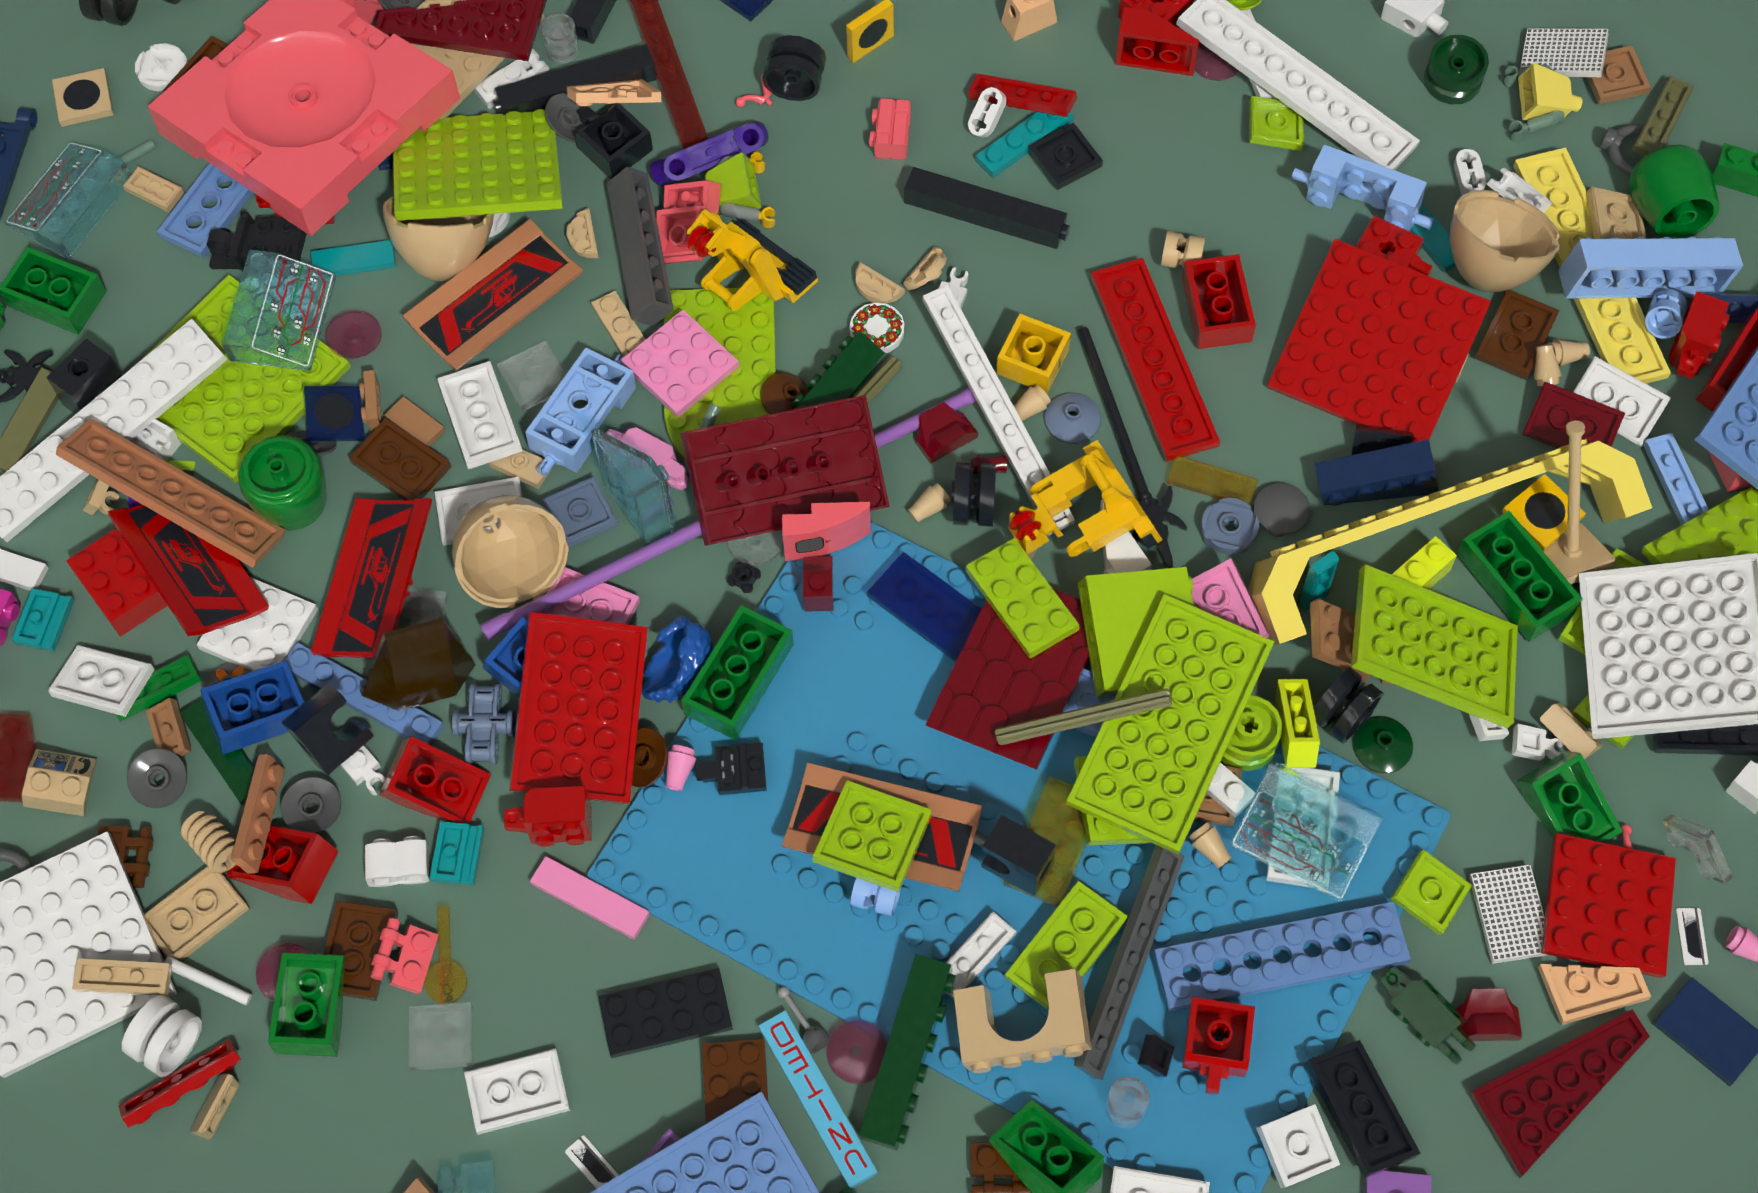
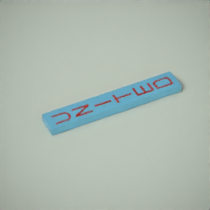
(818, 1100)

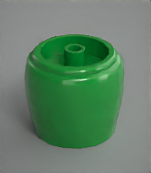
(1674, 191)
(284, 482)

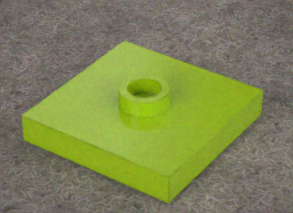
(1274, 124)
(1431, 892)

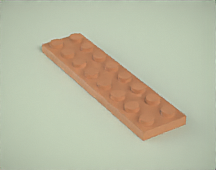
(170, 492)

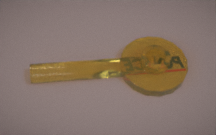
(445, 980)

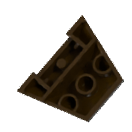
(417, 666)

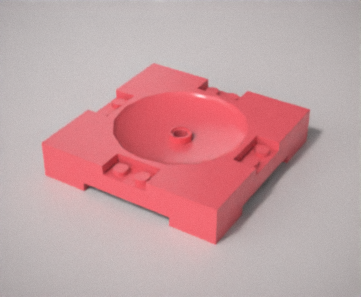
(304, 105)

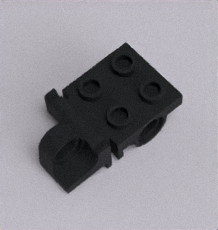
(263, 234)

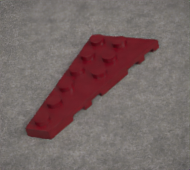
(470, 26)
(1545, 1095)

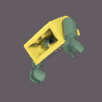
(1543, 96)

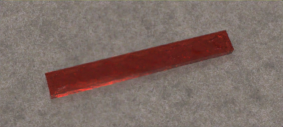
(669, 72)

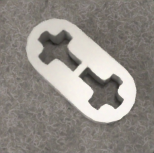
(988, 112)
(1464, 174)

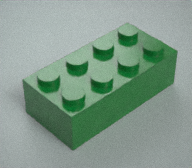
(1519, 576)
(738, 672)

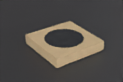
(82, 97)

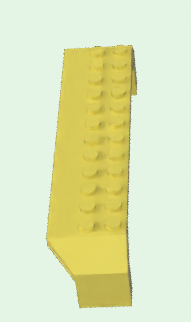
(1609, 473)

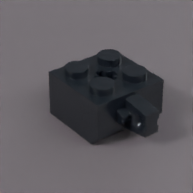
(613, 139)

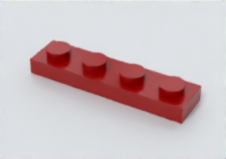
(1026, 95)
(171, 1088)

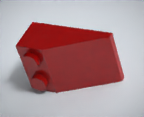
(1154, 44)
(434, 782)
(291, 865)

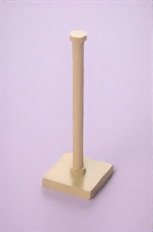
(1578, 548)

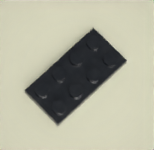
(665, 1013)
(1362, 1109)

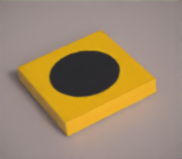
(870, 30)
(1542, 511)

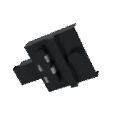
(736, 769)

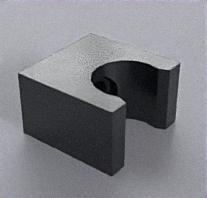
(77, 390)
(312, 730)
(1018, 855)

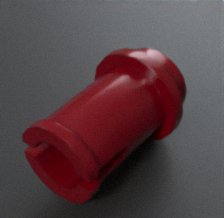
(1000, 461)

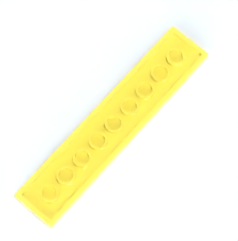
(1613, 323)

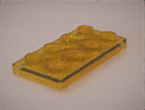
(1063, 827)

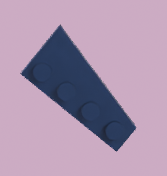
(1378, 475)

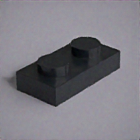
(1372, 439)

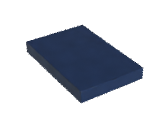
(1709, 1031)

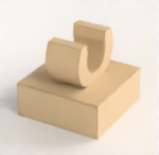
(97, 499)

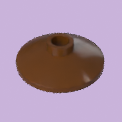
(775, 389)
(649, 757)

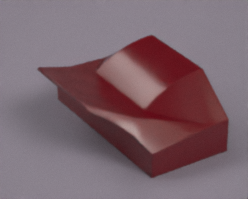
(943, 432)
(1490, 1016)

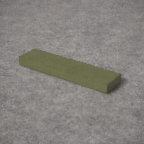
(1663, 116)
(27, 421)

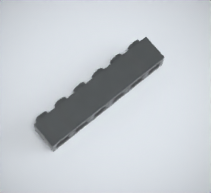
(640, 247)

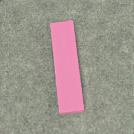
(590, 898)

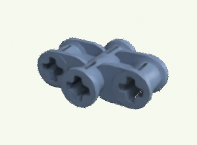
(483, 723)

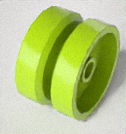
(1255, 736)

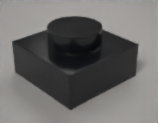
(1156, 1055)

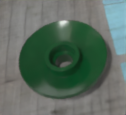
(1378, 756)

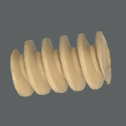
(209, 841)

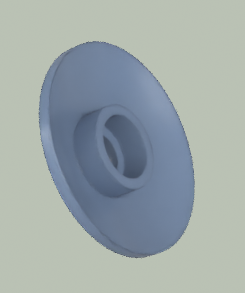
(1072, 428)

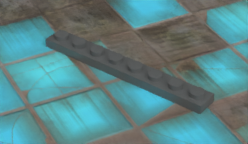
(1129, 961)

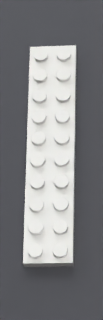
(1298, 82)
(123, 407)

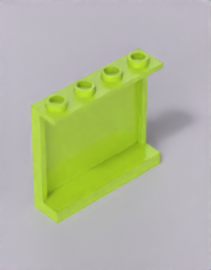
(1118, 613)

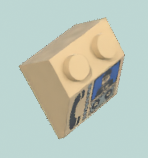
(58, 782)

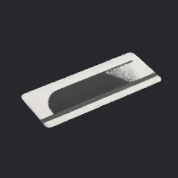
(1692, 936)
(591, 1162)

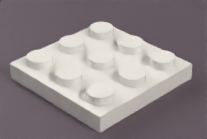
(263, 638)

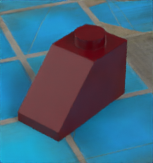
(818, 583)

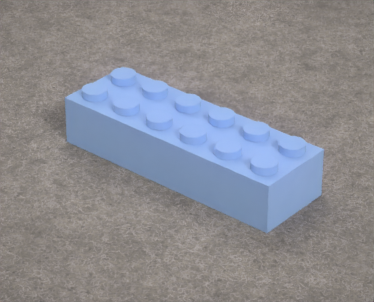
(1649, 265)

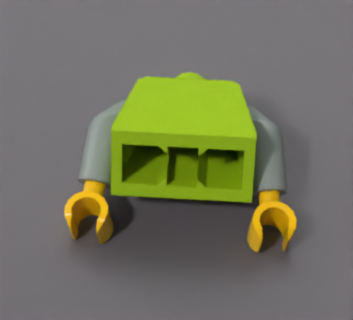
(740, 189)

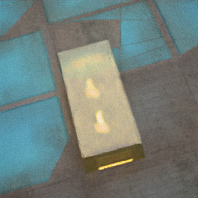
(1211, 480)

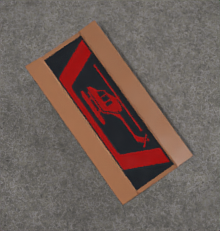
(492, 295)
(944, 846)

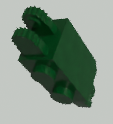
(1427, 1011)

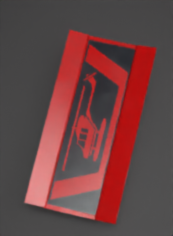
(371, 576)
(193, 577)

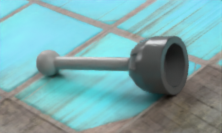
(814, 1037)

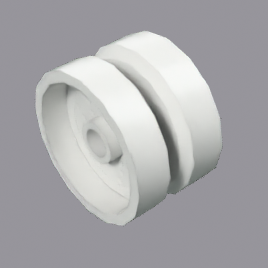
(161, 1035)

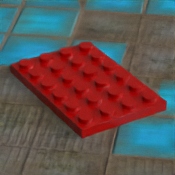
(579, 706)

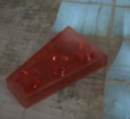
(16, 753)

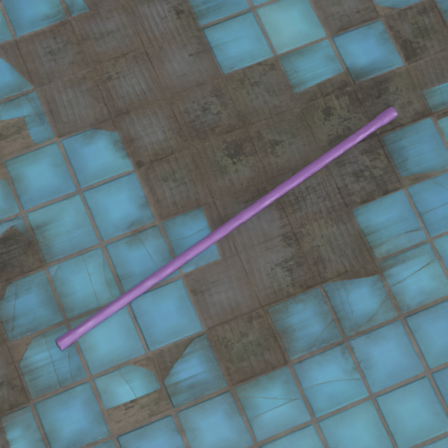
(507, 620)

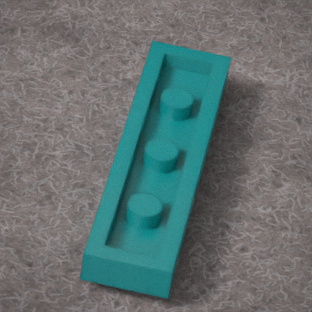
(1016, 142)

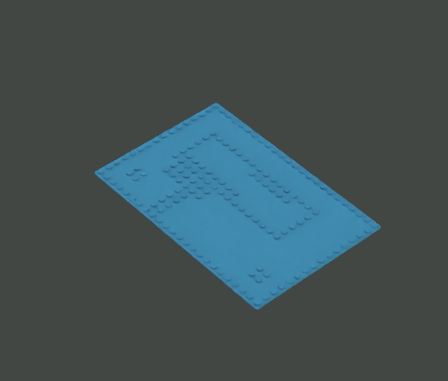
(859, 704)

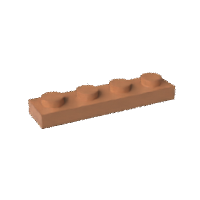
(258, 814)

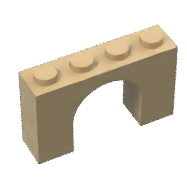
(1063, 1033)

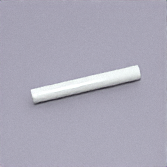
(209, 981)

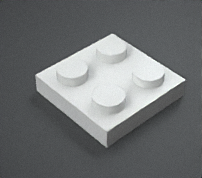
(1298, 1146)

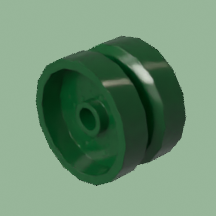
(1456, 69)

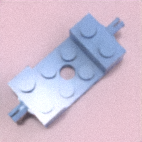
(1368, 182)
(563, 431)

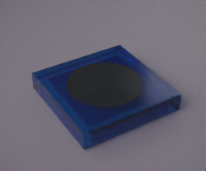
(333, 413)

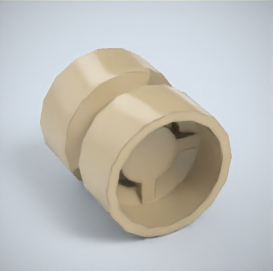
(1175, 243)

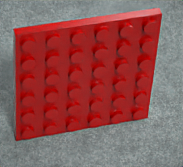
(1378, 343)

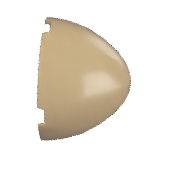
(1500, 240)
(438, 245)
(513, 558)

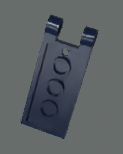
(12, 149)

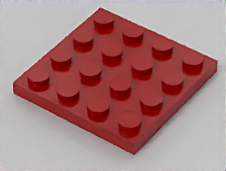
(1608, 905)

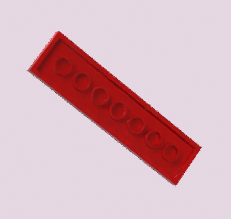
(1155, 360)

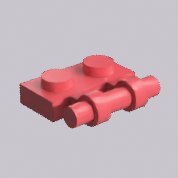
(413, 958)

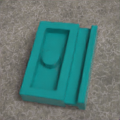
(42, 620)
(456, 853)

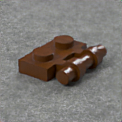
(124, 842)
(989, 1164)

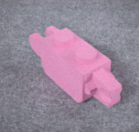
(659, 451)

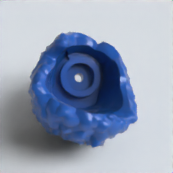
(677, 661)

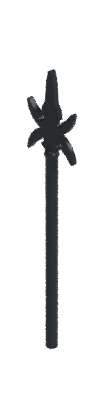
(23, 375)
(1155, 513)

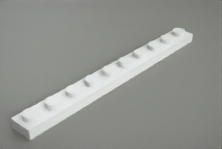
(990, 394)

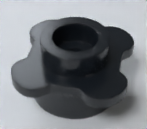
(740, 570)

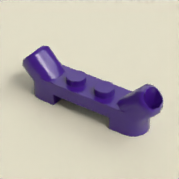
(708, 153)

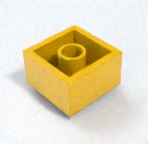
(1033, 353)

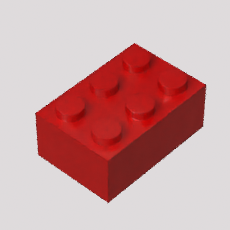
(1218, 301)
(117, 582)

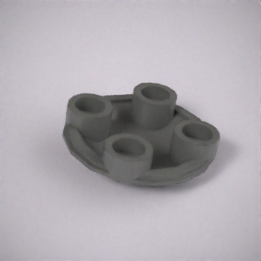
(1281, 509)

